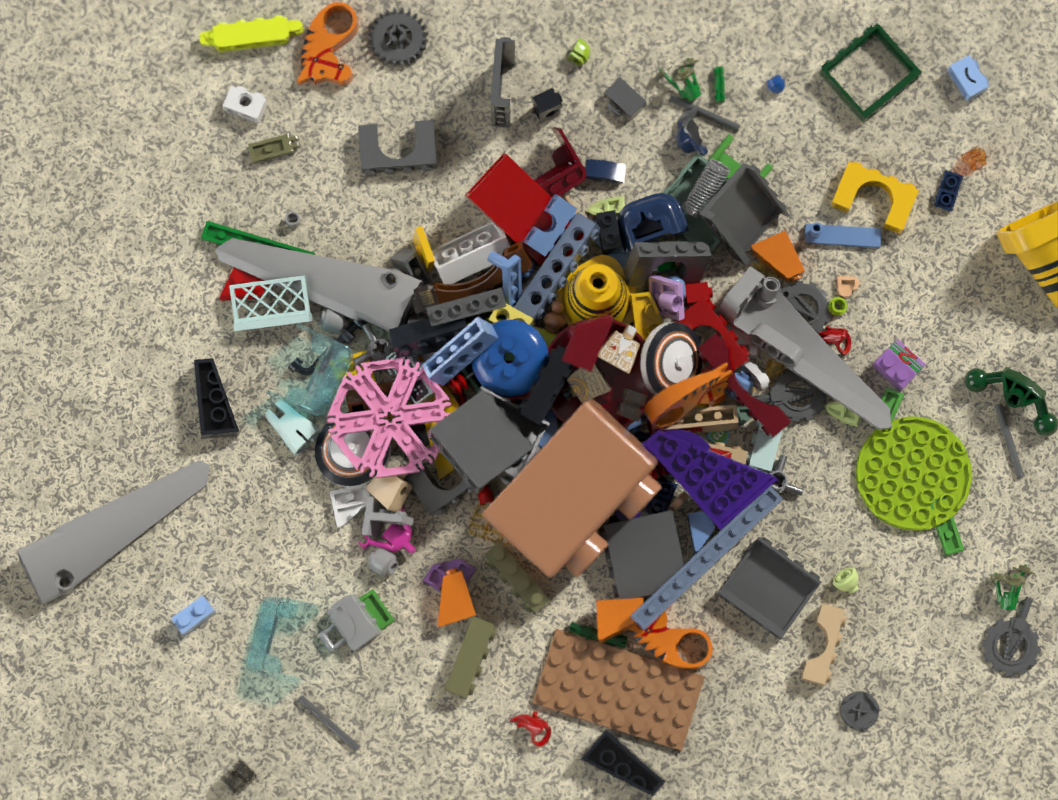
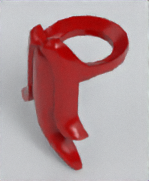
(836, 336)
(535, 725)

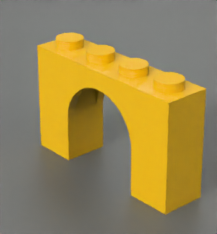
(900, 194)

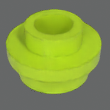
(837, 300)

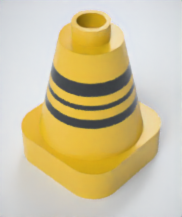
(1036, 245)
(586, 302)

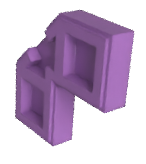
(435, 574)

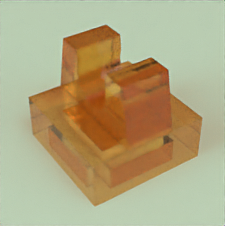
(973, 156)

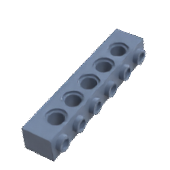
(557, 257)

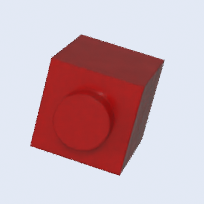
(696, 292)

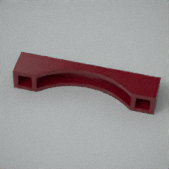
(770, 416)

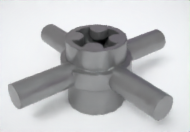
(374, 341)
(782, 478)

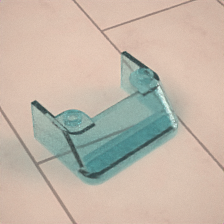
(325, 378)
(258, 656)

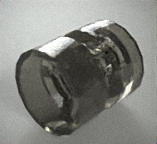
(631, 403)
(239, 777)

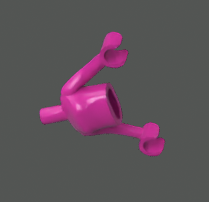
(395, 536)

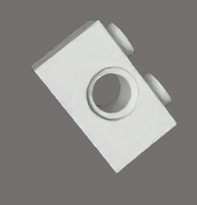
(253, 111)

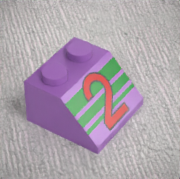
(898, 365)

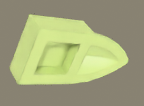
(608, 204)
(842, 413)

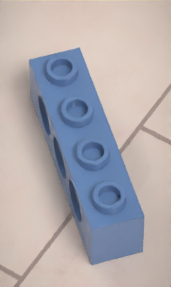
(460, 351)

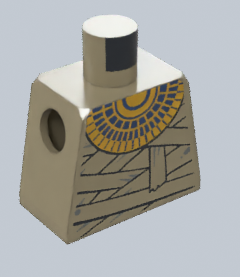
(586, 384)

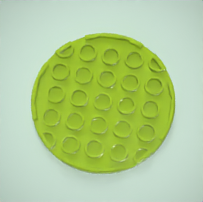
(908, 468)

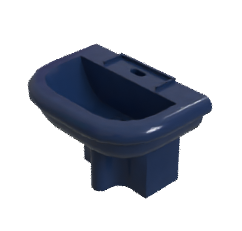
(651, 220)

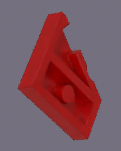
(239, 277)

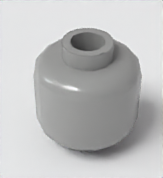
(332, 321)
(382, 562)

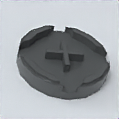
(859, 710)

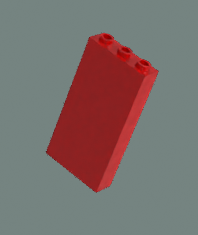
(514, 203)

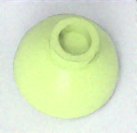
(847, 580)

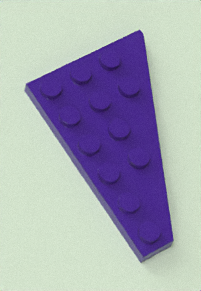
(713, 481)

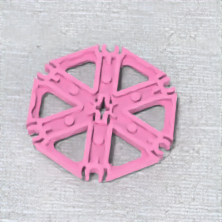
(379, 403)

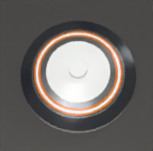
(670, 356)
(336, 465)

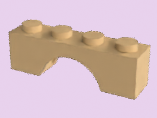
(830, 621)

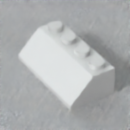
(468, 253)

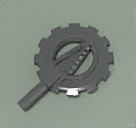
(793, 295)
(784, 396)
(1017, 631)

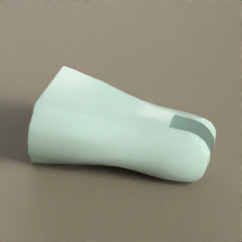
(292, 425)

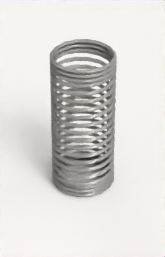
(719, 169)

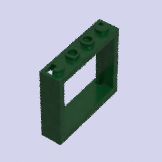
(857, 43)

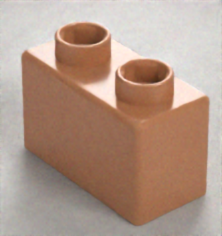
(573, 490)

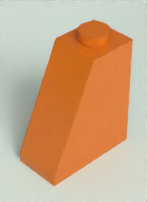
(779, 256)
(454, 599)
(614, 616)

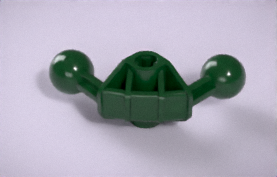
(1018, 392)

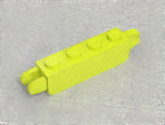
(251, 34)

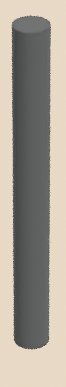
(705, 113)
(1009, 440)
(328, 723)

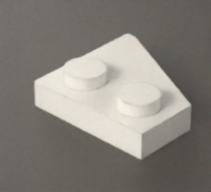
(348, 503)

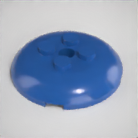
(529, 353)

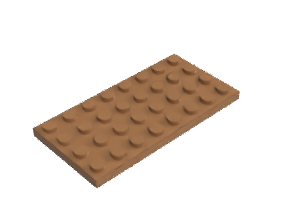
(618, 689)

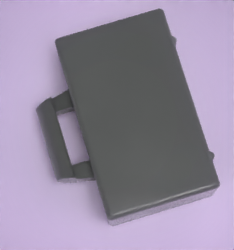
(625, 99)

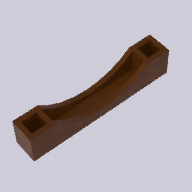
(487, 281)

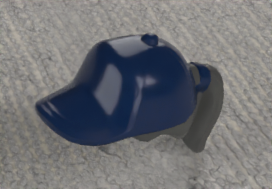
(688, 134)

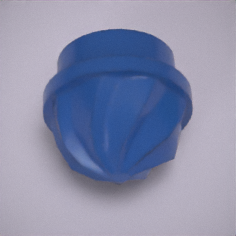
(776, 84)

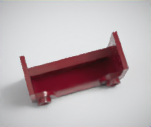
(568, 168)
(587, 341)

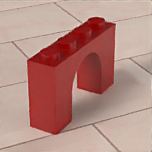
(704, 314)

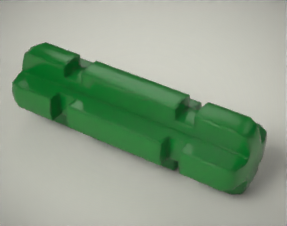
(719, 84)

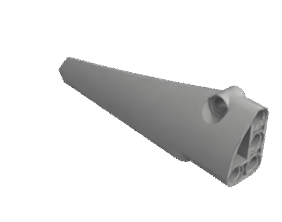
(340, 285)
(781, 332)
(95, 537)

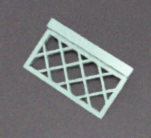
(273, 319)

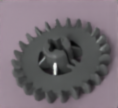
(397, 20)

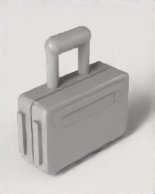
(352, 622)

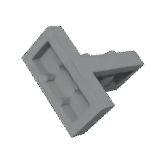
(376, 515)

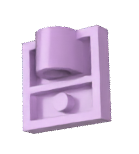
(667, 296)

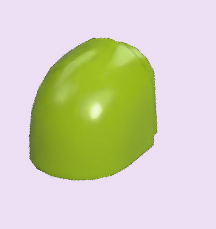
(580, 53)

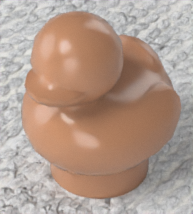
(554, 319)

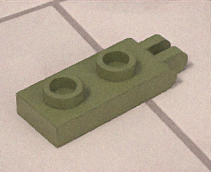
(273, 148)

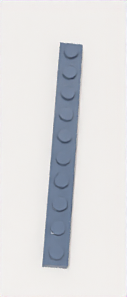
(706, 558)

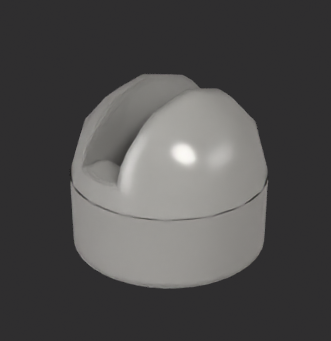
(292, 217)

